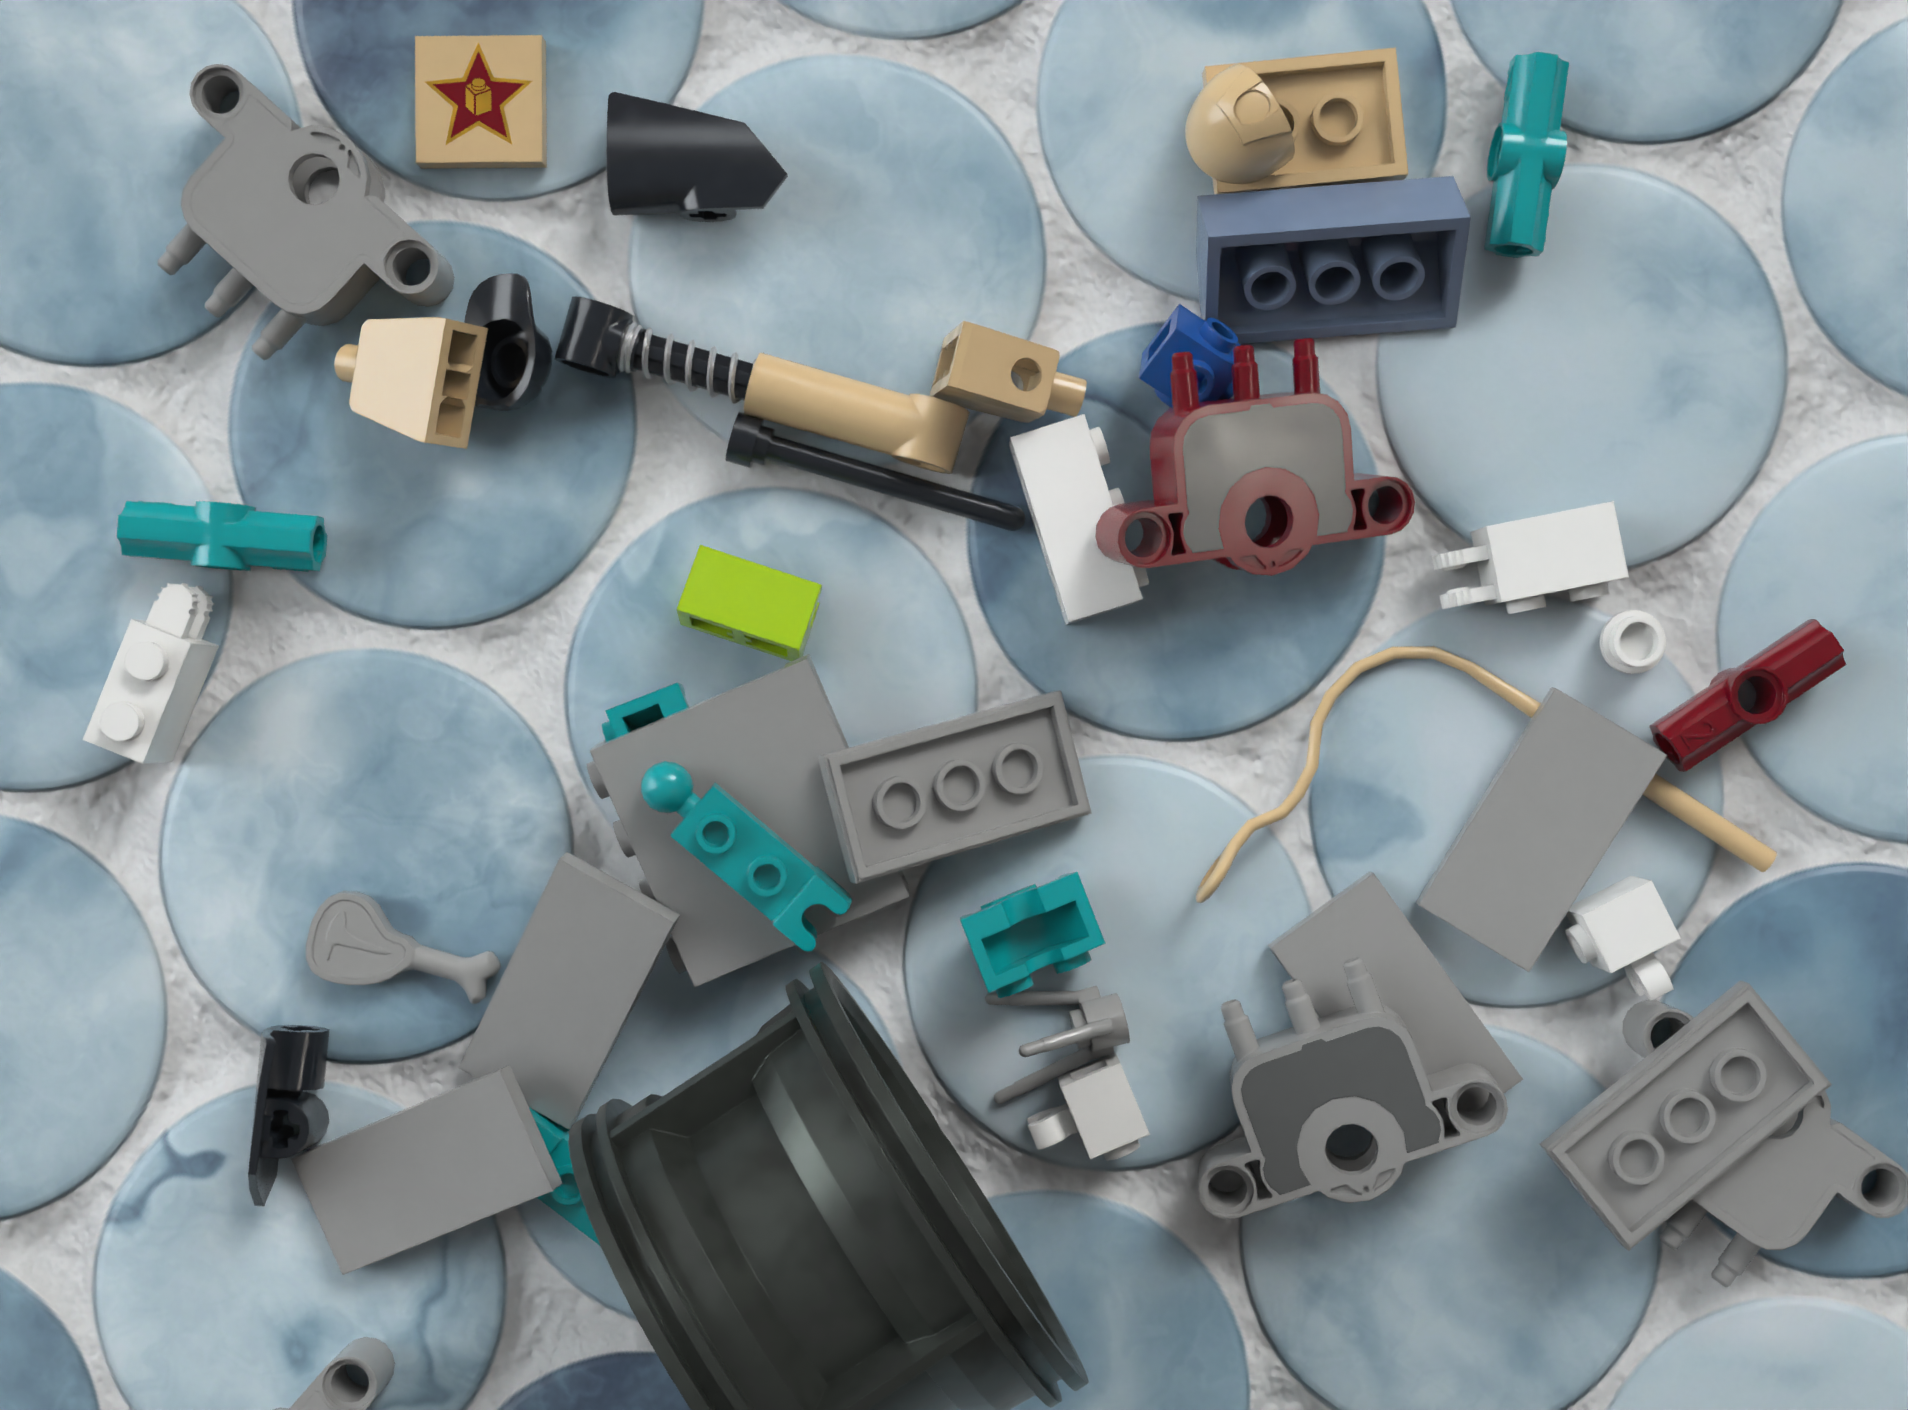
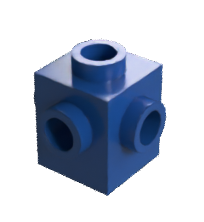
(1212, 353)

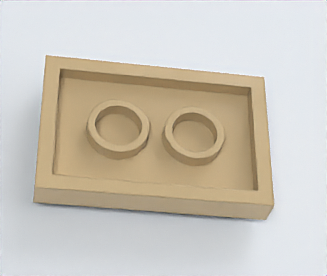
(1340, 117)

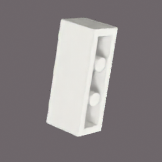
(1066, 499)

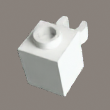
(1622, 930)
(1097, 1107)

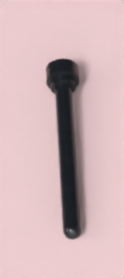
(756, 443)

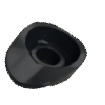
(515, 350)

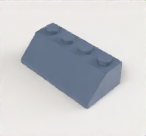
(1333, 259)

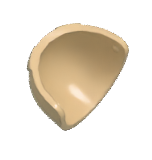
(1238, 128)

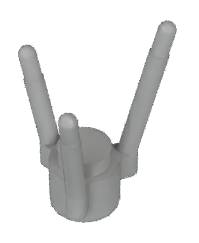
(1094, 1026)

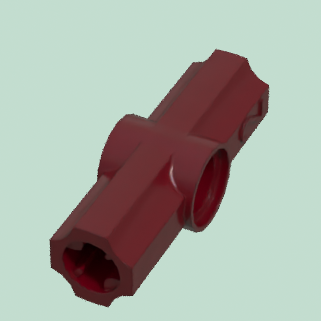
(1778, 676)

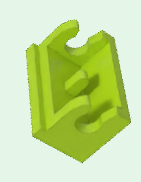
(749, 604)

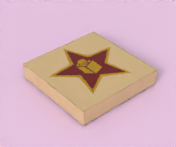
(480, 101)

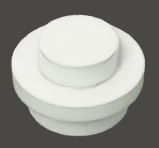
(1632, 642)

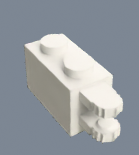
(1540, 556)
(156, 678)

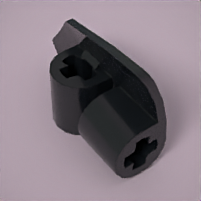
(684, 162)
(289, 1063)

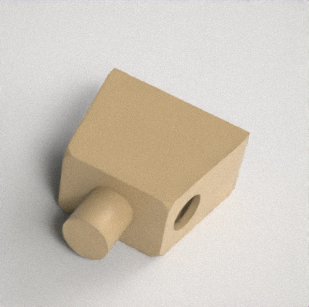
(977, 375)
(416, 376)

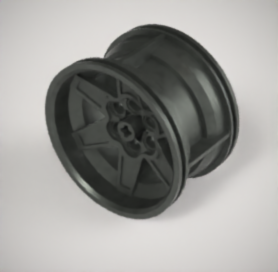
(814, 1232)

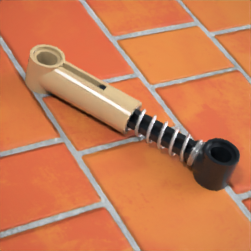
(906, 426)

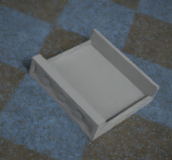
(763, 752)

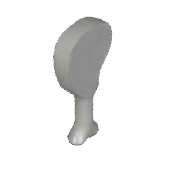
(358, 946)

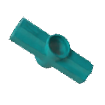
(1526, 155)
(222, 536)

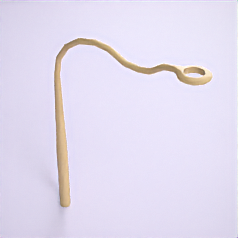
(1658, 790)

